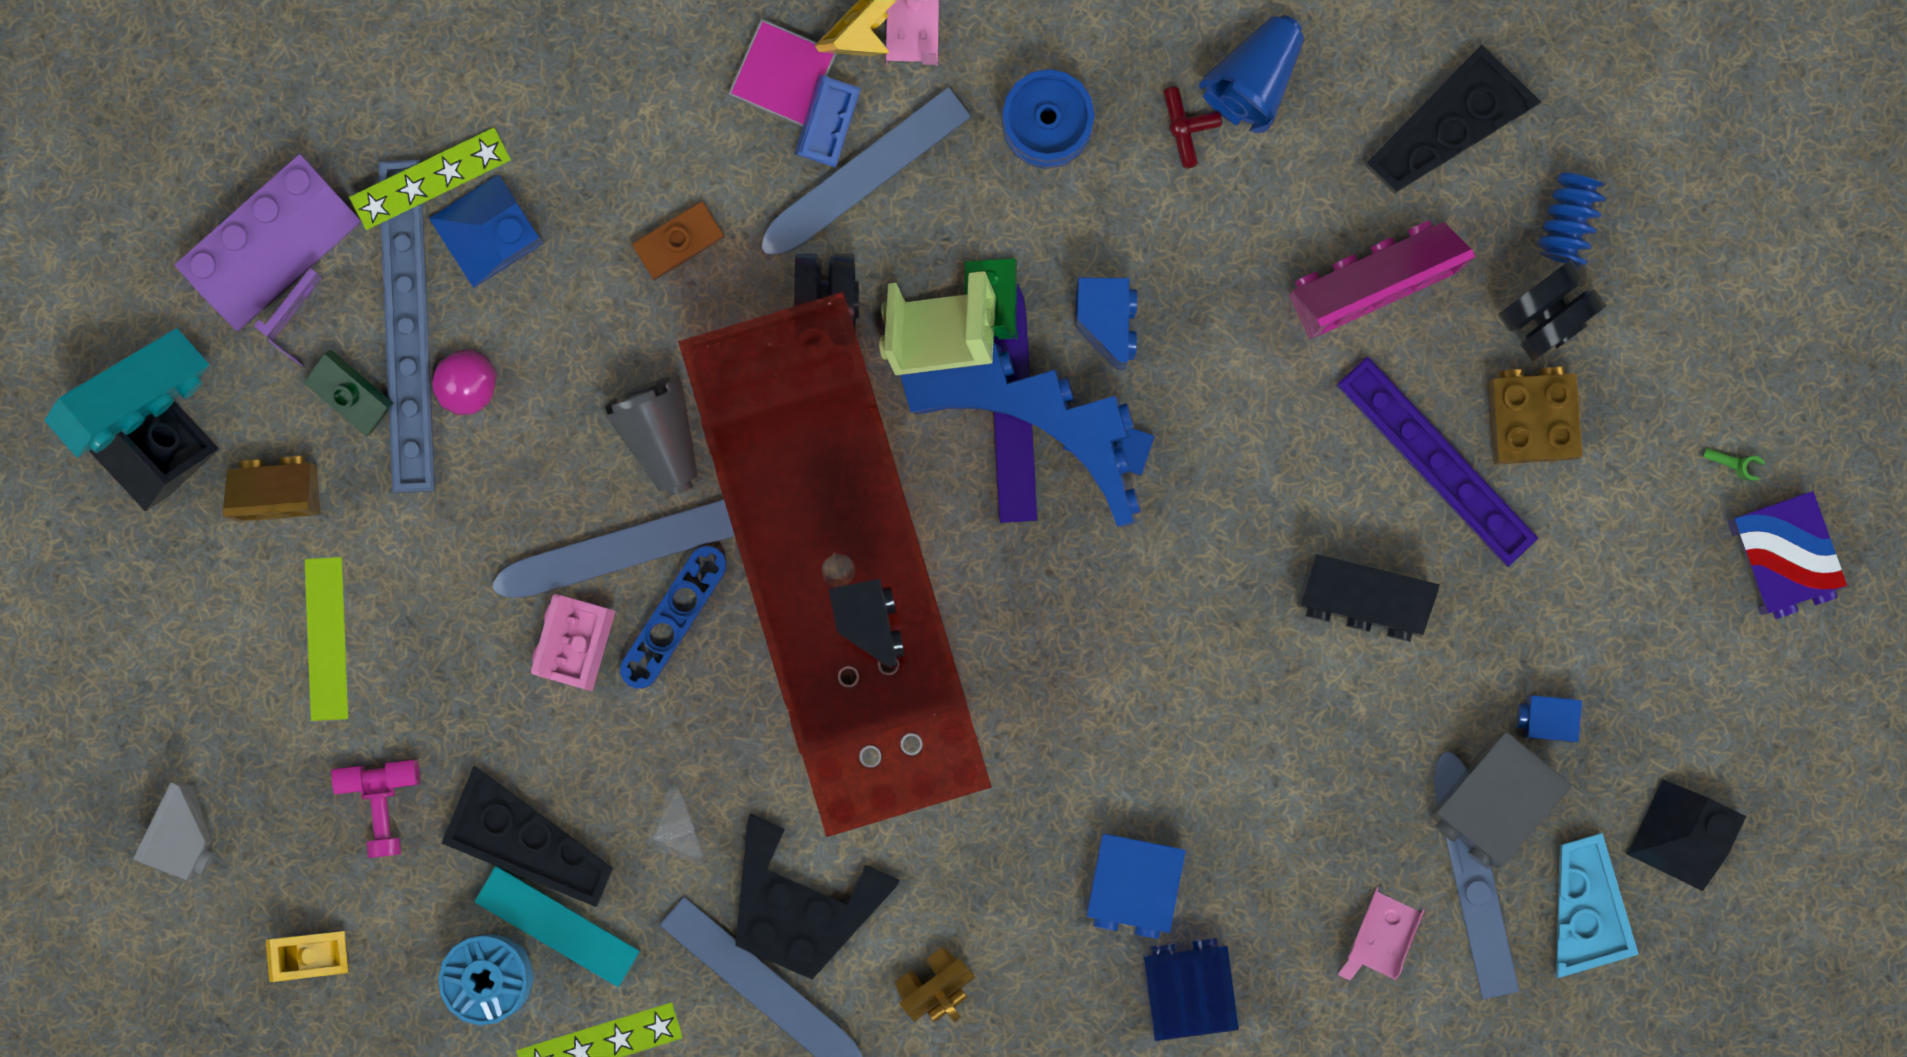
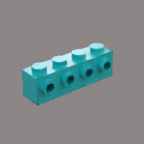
(127, 393)

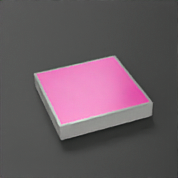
(780, 73)

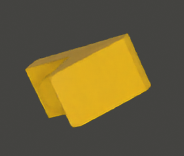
(854, 30)
(306, 956)

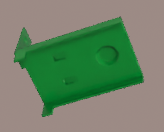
(1003, 279)

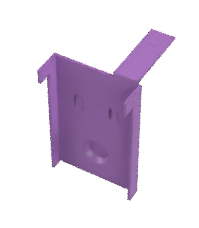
(289, 307)

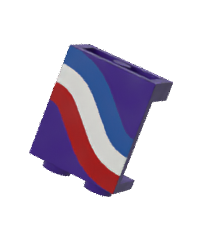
(1790, 554)

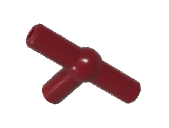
(1182, 127)

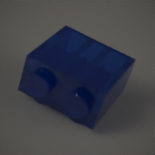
(1190, 990)

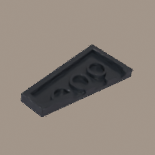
(1458, 115)
(517, 838)

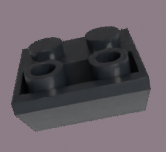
(863, 619)

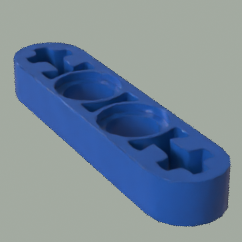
(678, 620)

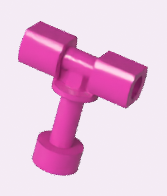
(377, 786)

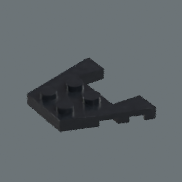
(792, 921)

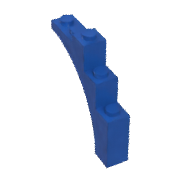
(1042, 401)

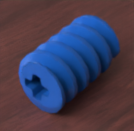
(1571, 218)

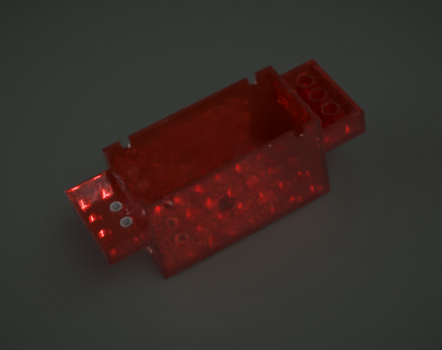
(815, 480)

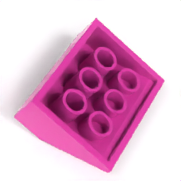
(1380, 278)

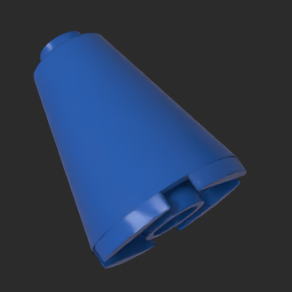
(1255, 74)

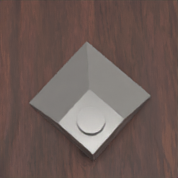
(177, 835)

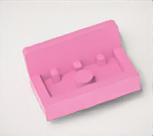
(572, 642)

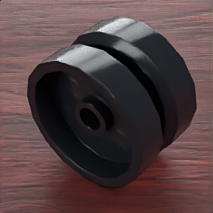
(810, 286)
(1552, 311)

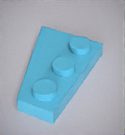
(1590, 909)

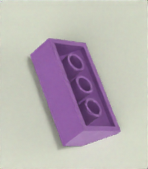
(268, 243)

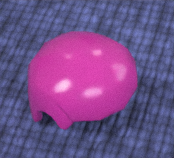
(464, 382)

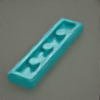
(557, 926)

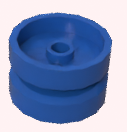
(1042, 143)

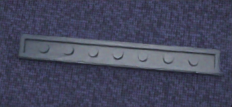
(407, 345)

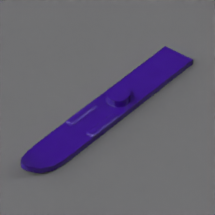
(1015, 437)

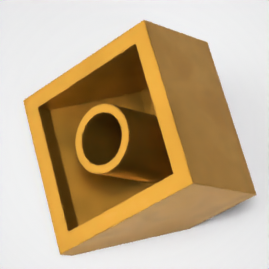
(271, 491)

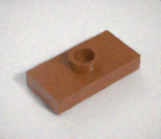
(678, 240)

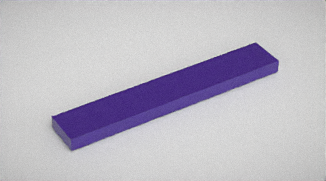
(1437, 462)

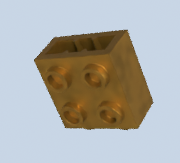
(1535, 416)

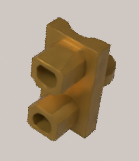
(940, 993)

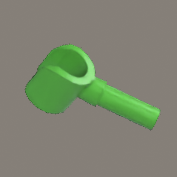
(1735, 463)

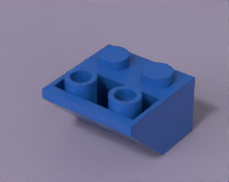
(1104, 317)

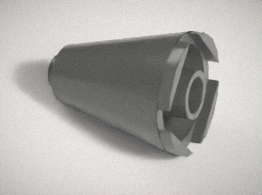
(657, 432)

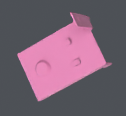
(913, 31)
(1383, 937)

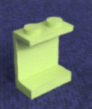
(939, 330)

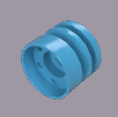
(509, 970)

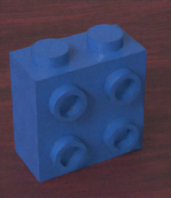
(1135, 885)

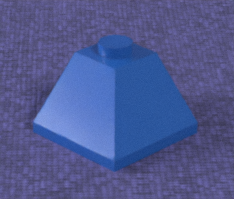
(486, 231)

